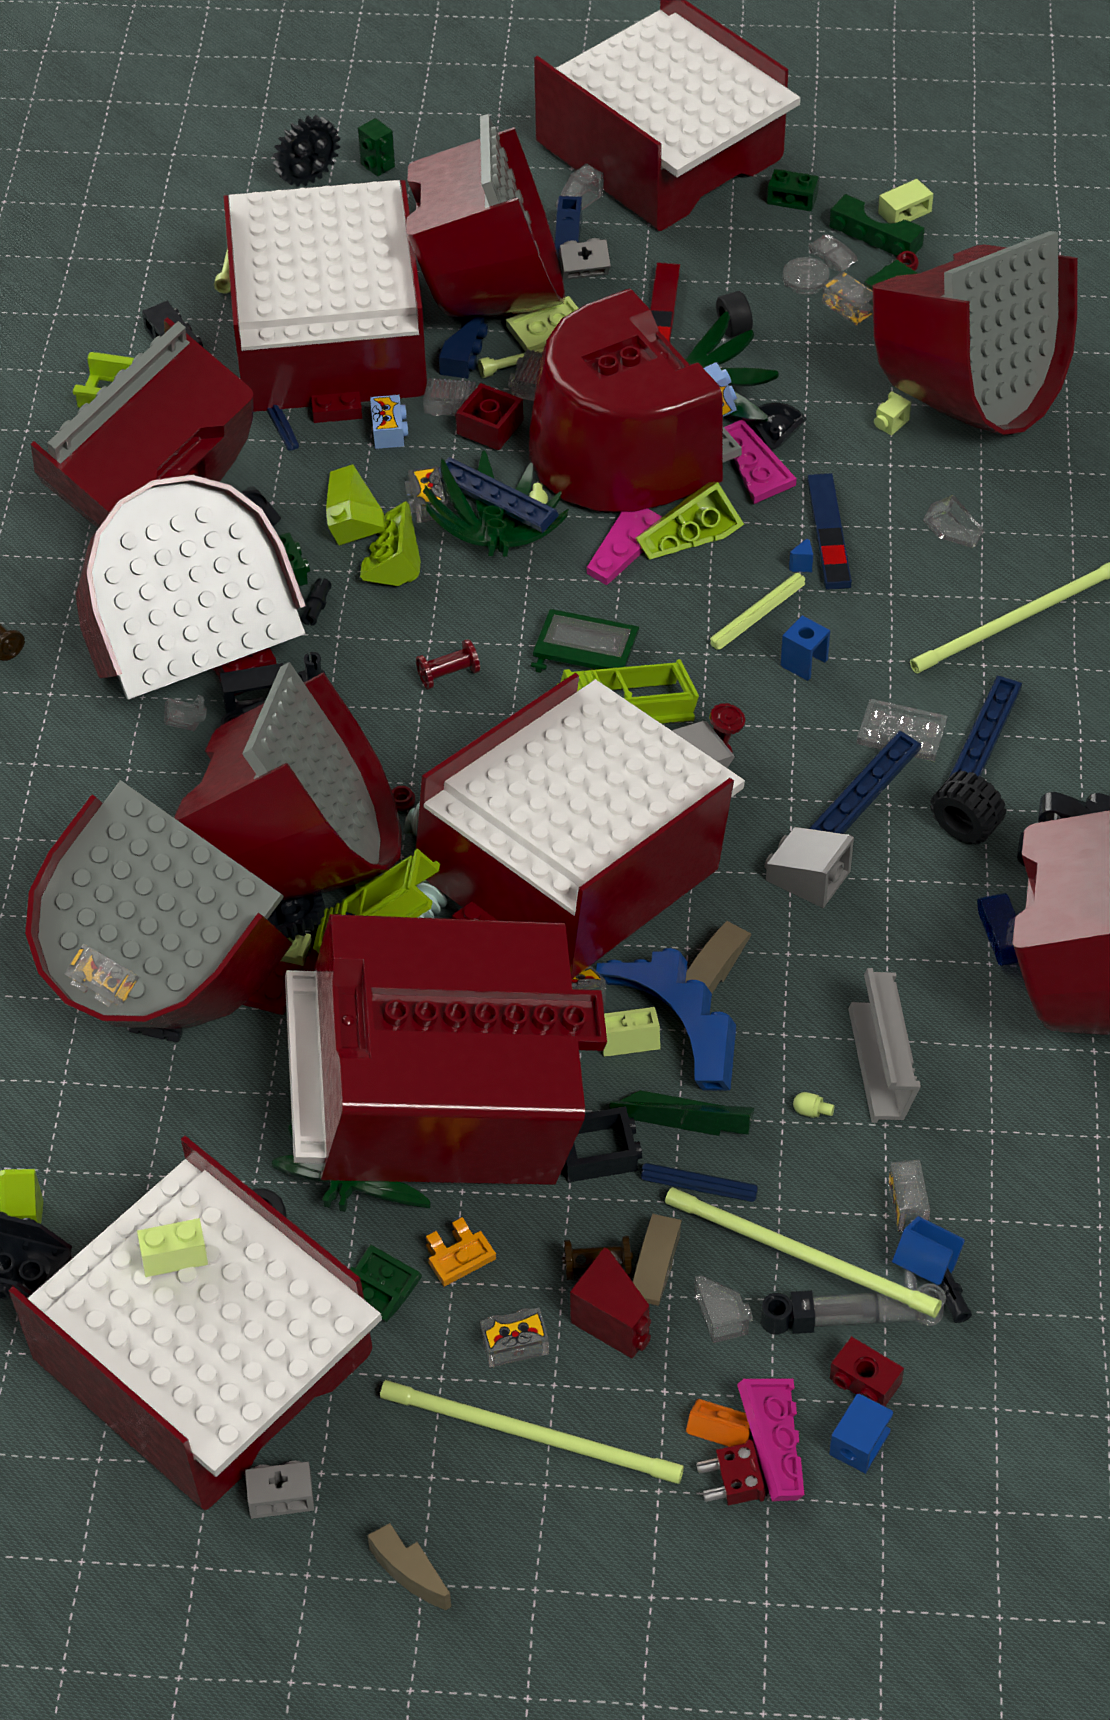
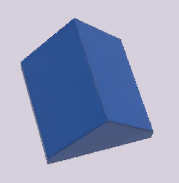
(801, 557)

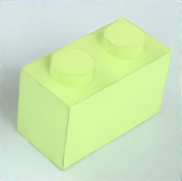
(905, 202)
(172, 1247)

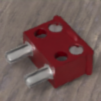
(738, 1472)

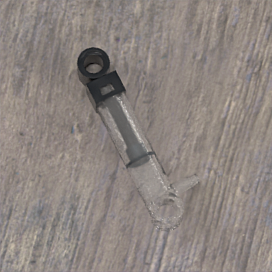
(812, 1311)

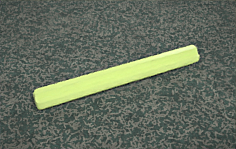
(757, 611)

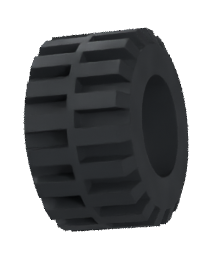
(968, 807)

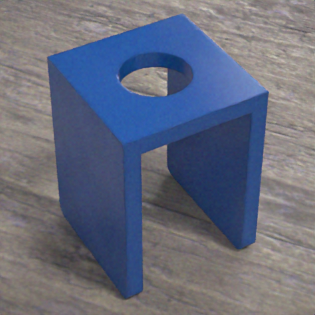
(802, 642)
(928, 1250)
(861, 1433)

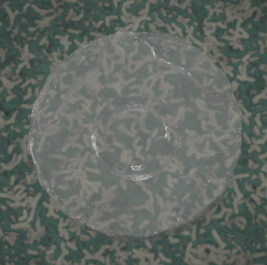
(805, 275)

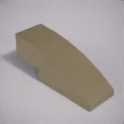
(718, 955)
(657, 1257)
(409, 1566)

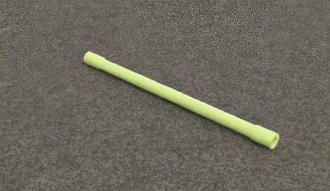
(932, 657)
(912, 1298)
(654, 1466)

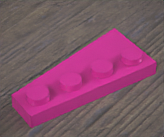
(758, 465)
(620, 545)
(771, 1422)

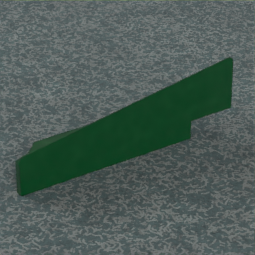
(686, 1113)

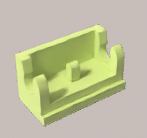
(632, 1031)

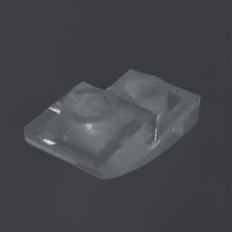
(834, 252)

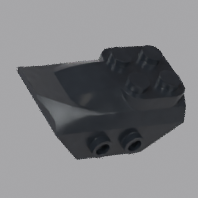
(28, 1255)

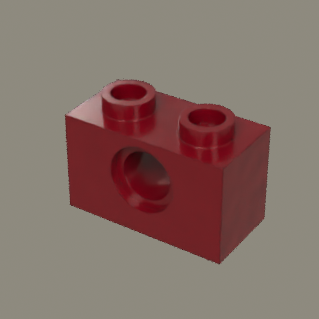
(858, 1359)

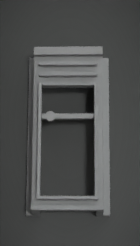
(884, 1049)

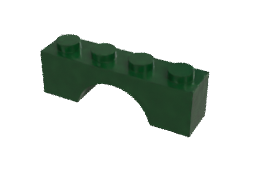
(850, 218)

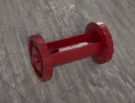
(447, 664)
(726, 721)

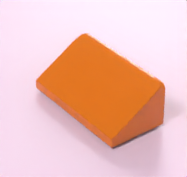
(718, 1424)

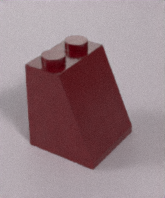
(611, 1306)

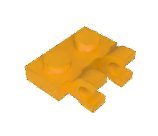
(461, 1258)

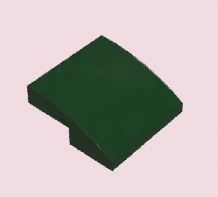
(385, 1281)

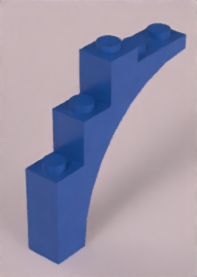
(710, 1035)

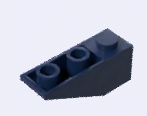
(568, 220)
(460, 350)

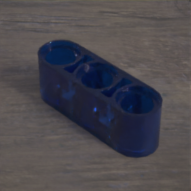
(998, 922)

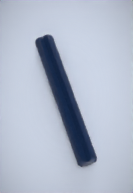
(283, 427)
(699, 1182)

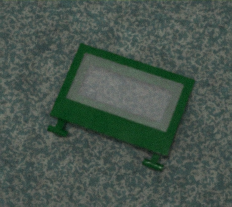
(584, 641)

